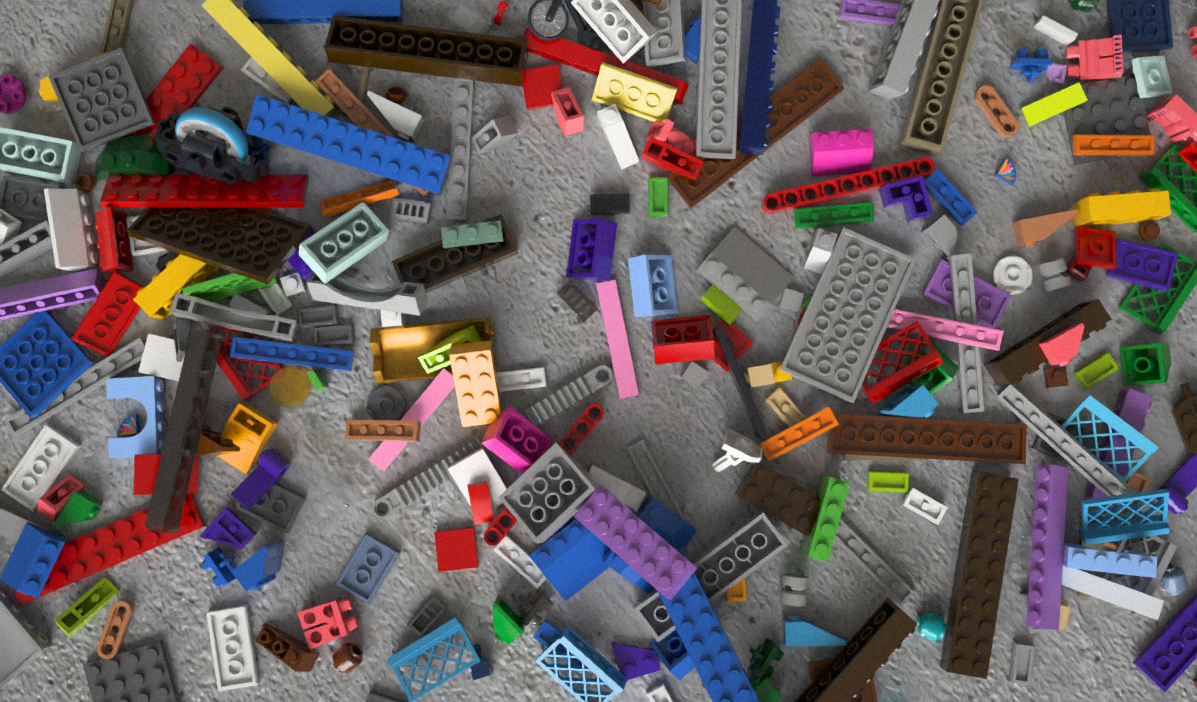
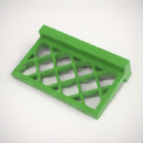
(225, 287)

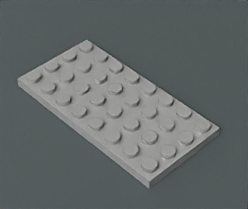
(847, 315)

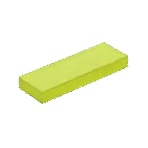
(1054, 104)

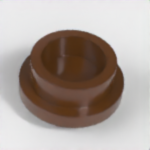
(396, 95)
(85, 182)
(1149, 230)

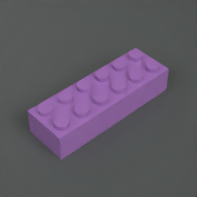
(635, 542)

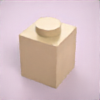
(759, 376)

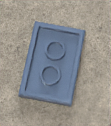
(368, 568)

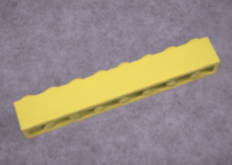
(266, 54)

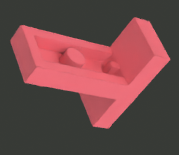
(665, 132)

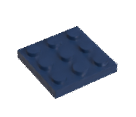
(1142, 23)

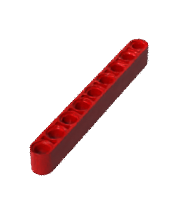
(590, 60)
(838, 189)
(497, 524)

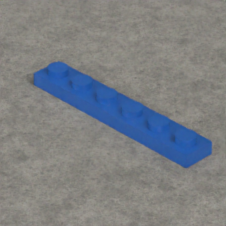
(292, 354)

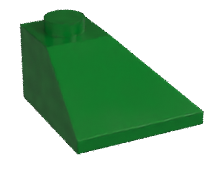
(1145, 364)
(506, 622)

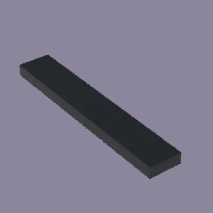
(740, 383)

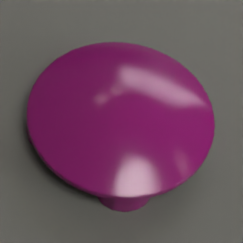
(12, 94)

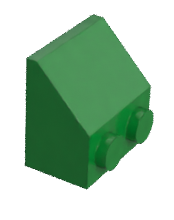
(938, 376)

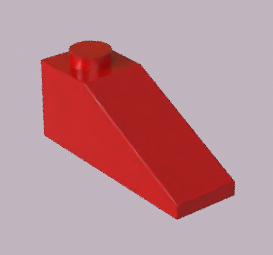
(671, 159)

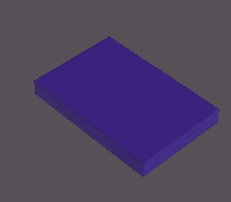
(1143, 265)

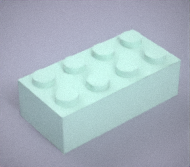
(39, 155)
(343, 242)

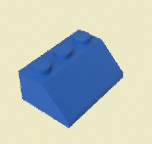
(32, 559)
(260, 567)
(673, 654)

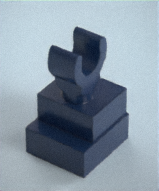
(481, 668)

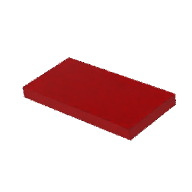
(109, 315)

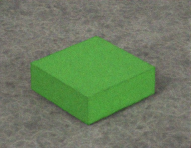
(317, 380)

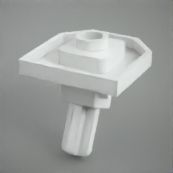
(737, 449)

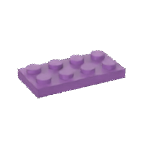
(988, 299)

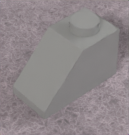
(494, 134)
(942, 236)
(819, 250)

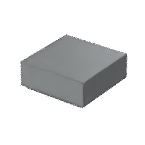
(791, 300)
(694, 374)

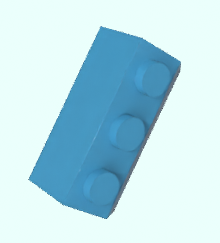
(910, 402)

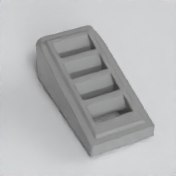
(426, 212)

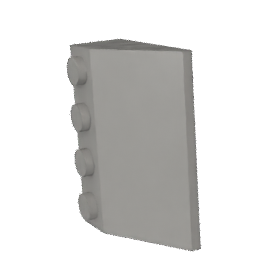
(745, 274)
(549, 493)

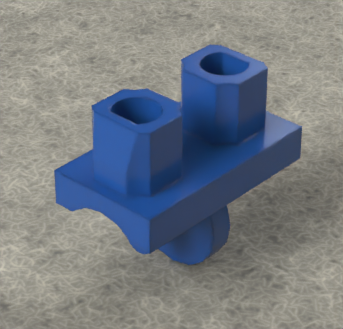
(1031, 66)
(221, 565)

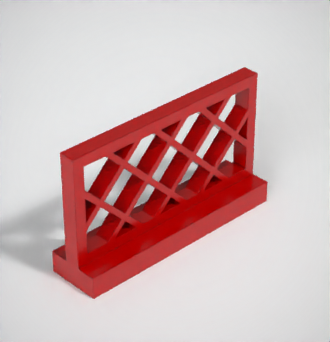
(232, 372)
(906, 373)

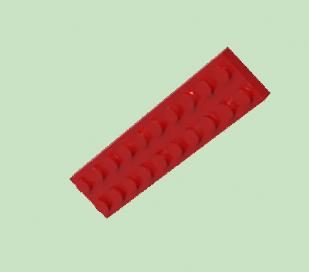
(203, 192)
(112, 546)

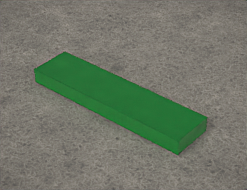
(833, 215)

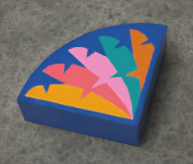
(1006, 171)
(129, 426)

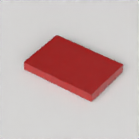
(146, 470)

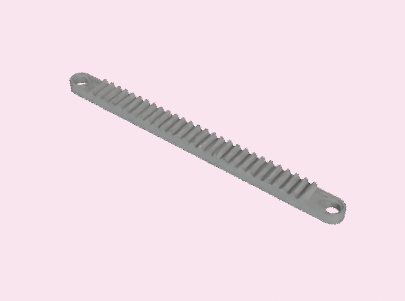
(535, 414)

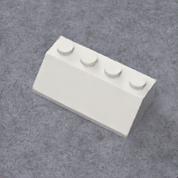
(618, 24)
(71, 229)

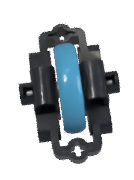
(212, 145)

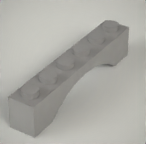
(405, 298)
(223, 316)

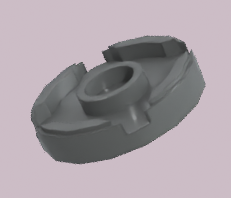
(386, 403)

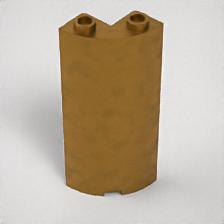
(398, 347)

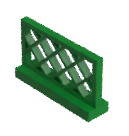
(1178, 200)
(1174, 301)

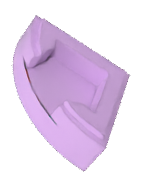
(1057, 73)

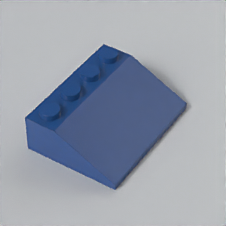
(666, 524)
(571, 558)

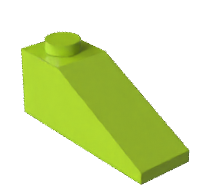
(439, 356)
(86, 607)

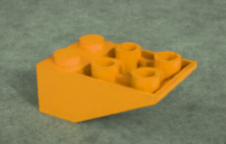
(250, 432)

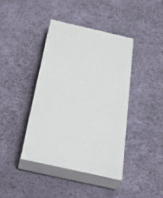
(40, 467)
(232, 647)

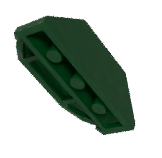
(129, 157)

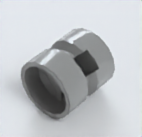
(1055, 274)
(794, 590)

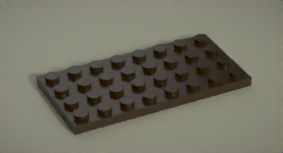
(234, 239)

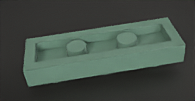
(472, 234)

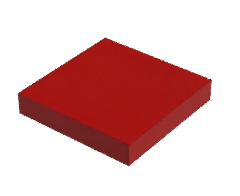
(539, 84)
(1095, 247)
(737, 340)
(456, 549)

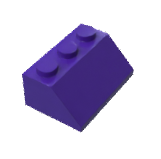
(591, 249)

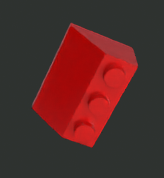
(113, 241)
(682, 339)

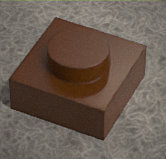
(1055, 376)

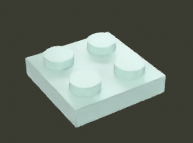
(1151, 76)

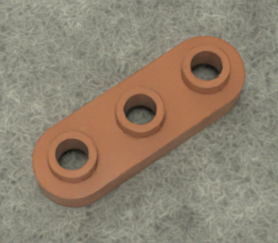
(1004, 116)
(109, 634)

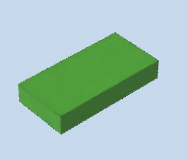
(657, 197)

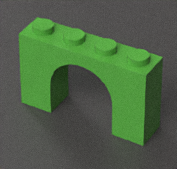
(821, 539)

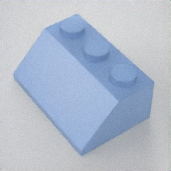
(653, 285)

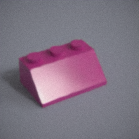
(841, 152)
(516, 440)

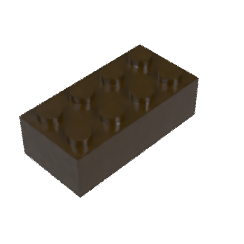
(780, 497)

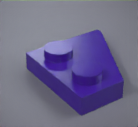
(229, 530)
(635, 660)

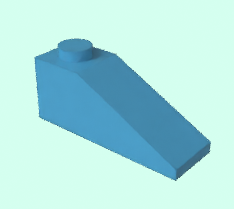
(804, 633)

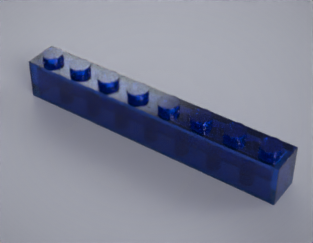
(758, 77)

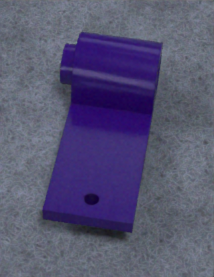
(270, 470)
(1181, 485)

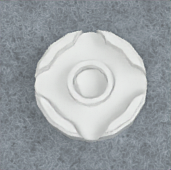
(1012, 275)

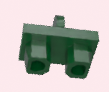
(763, 656)

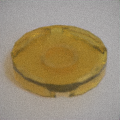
(289, 386)

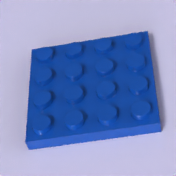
(40, 363)

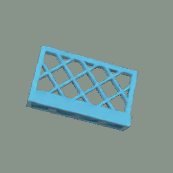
(1122, 429)

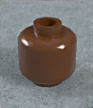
(347, 657)

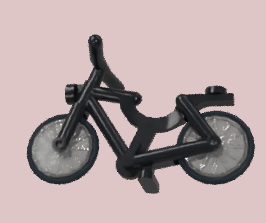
(550, 20)

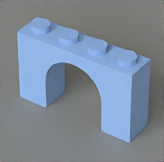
(149, 392)
(1126, 562)

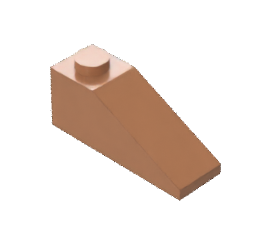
(1036, 229)

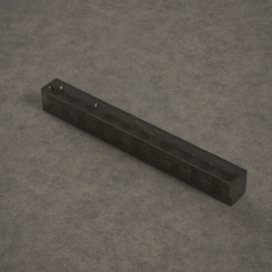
(183, 431)

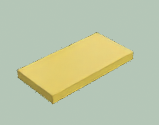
(633, 93)

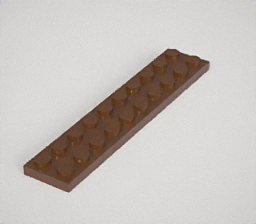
(789, 109)
(928, 439)

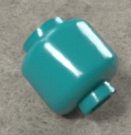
(931, 626)

